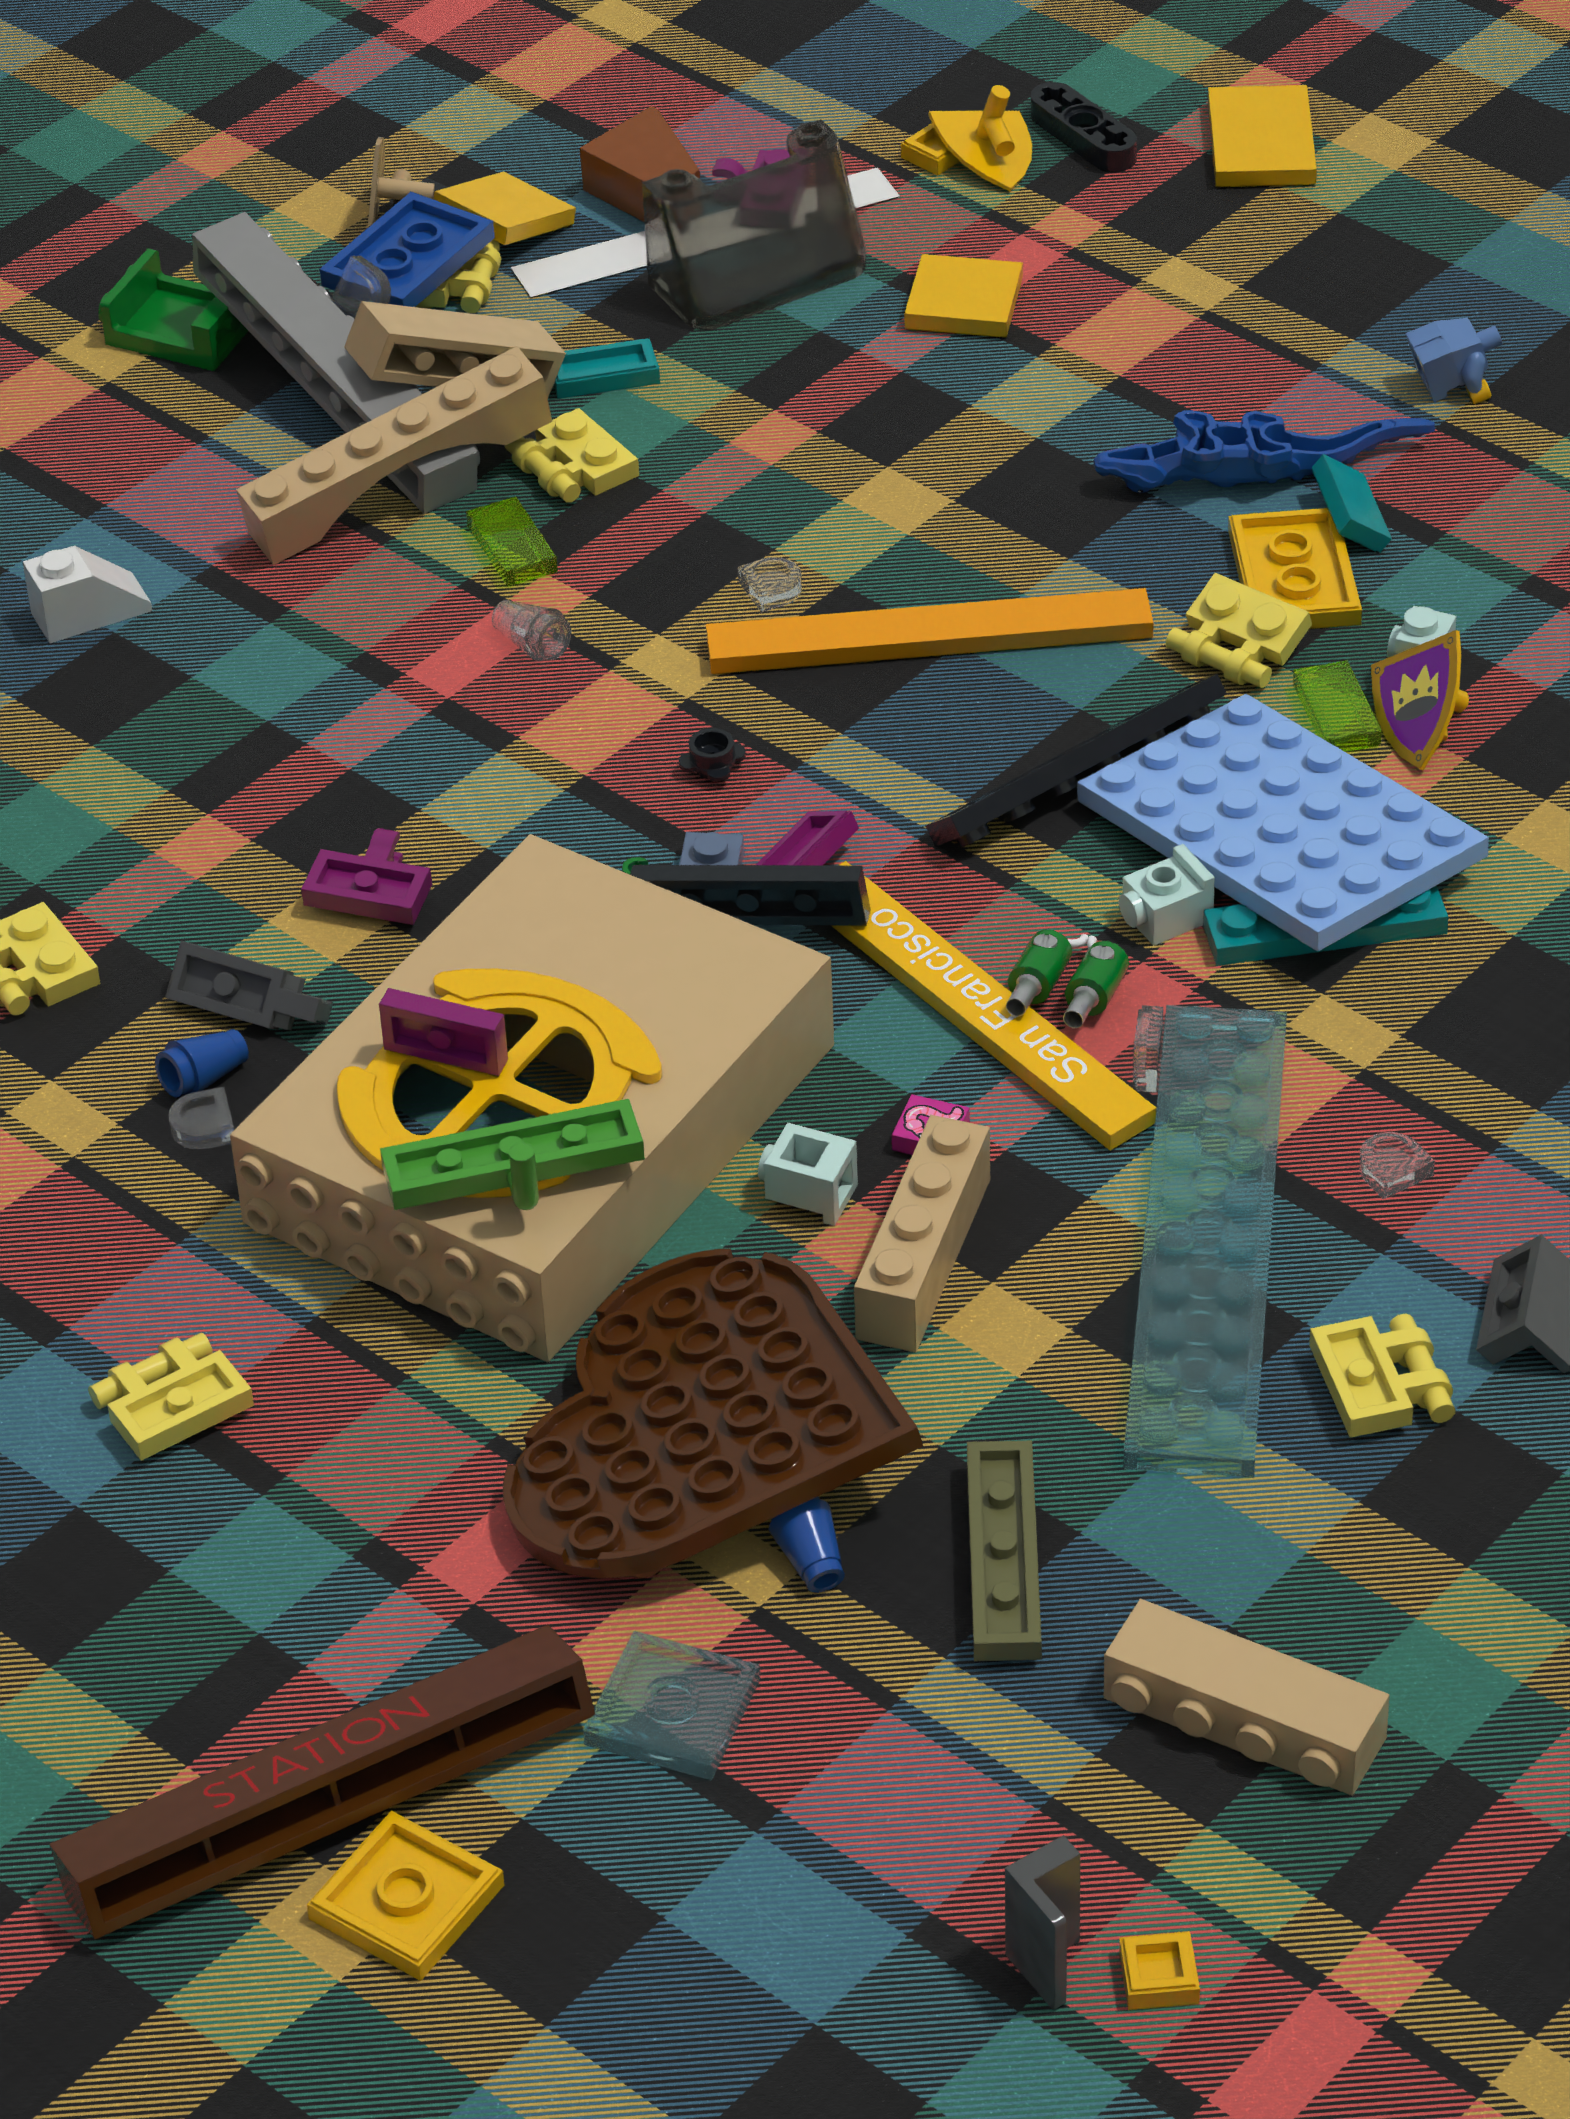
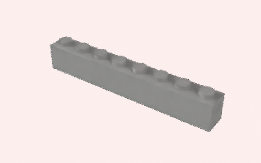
(308, 339)

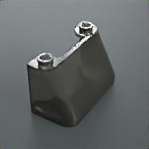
(755, 236)

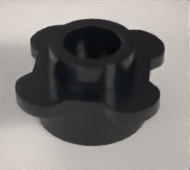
(712, 754)

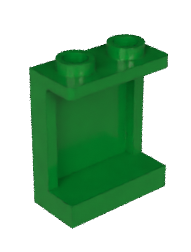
(168, 317)

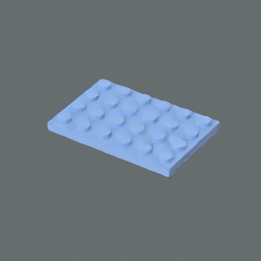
(1284, 820)

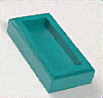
(607, 368)
(1351, 503)

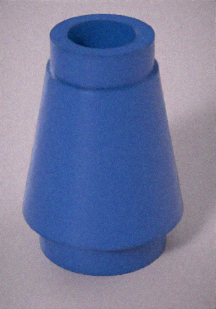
(199, 1061)
(810, 1544)

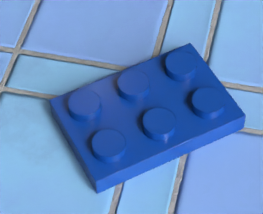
(415, 247)

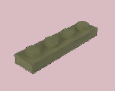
(1003, 1551)

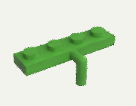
(512, 1155)

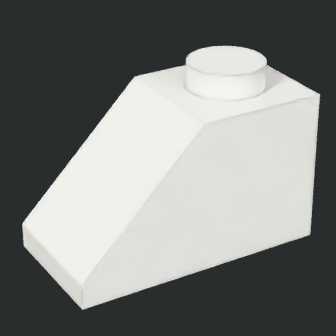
(80, 593)

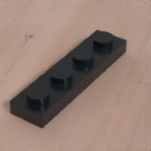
(770, 892)

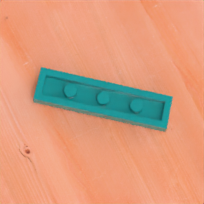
(1244, 936)

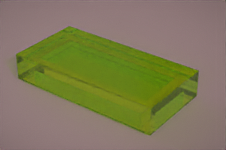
(511, 541)
(1337, 706)

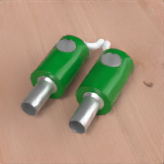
(1044, 963)

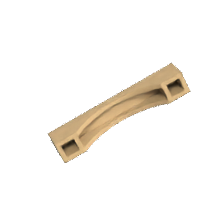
(307, 495)

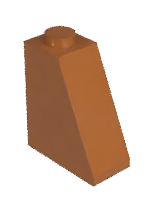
(629, 155)

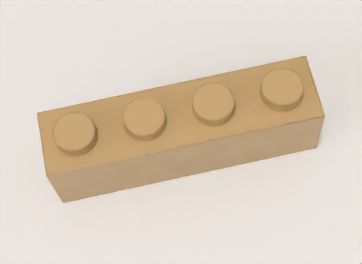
(439, 345)
(922, 1233)
(1246, 1697)

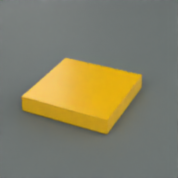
(512, 205)
(963, 295)
(405, 1895)

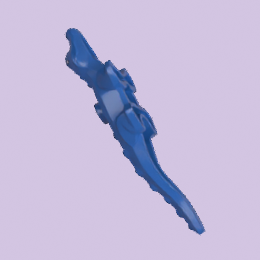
(1244, 450)

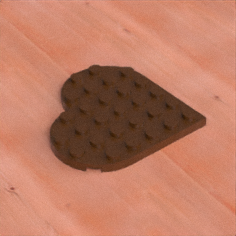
(700, 1413)

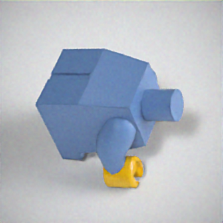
(1453, 355)

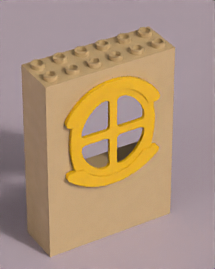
(599, 978)

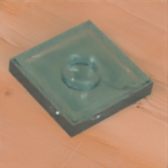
(672, 1705)

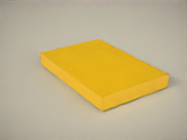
(1261, 136)
(1298, 561)

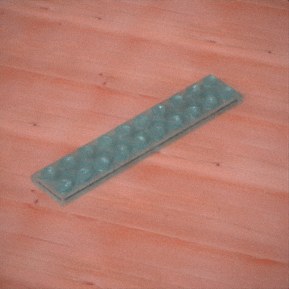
(1207, 1244)

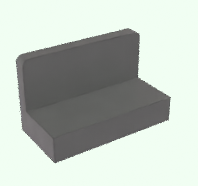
(1528, 1305)
(1043, 1916)

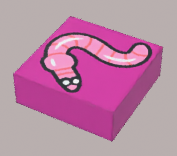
(914, 1119)

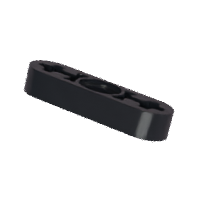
(1104, 143)

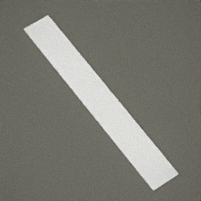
(630, 251)

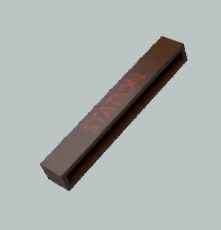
(321, 1780)

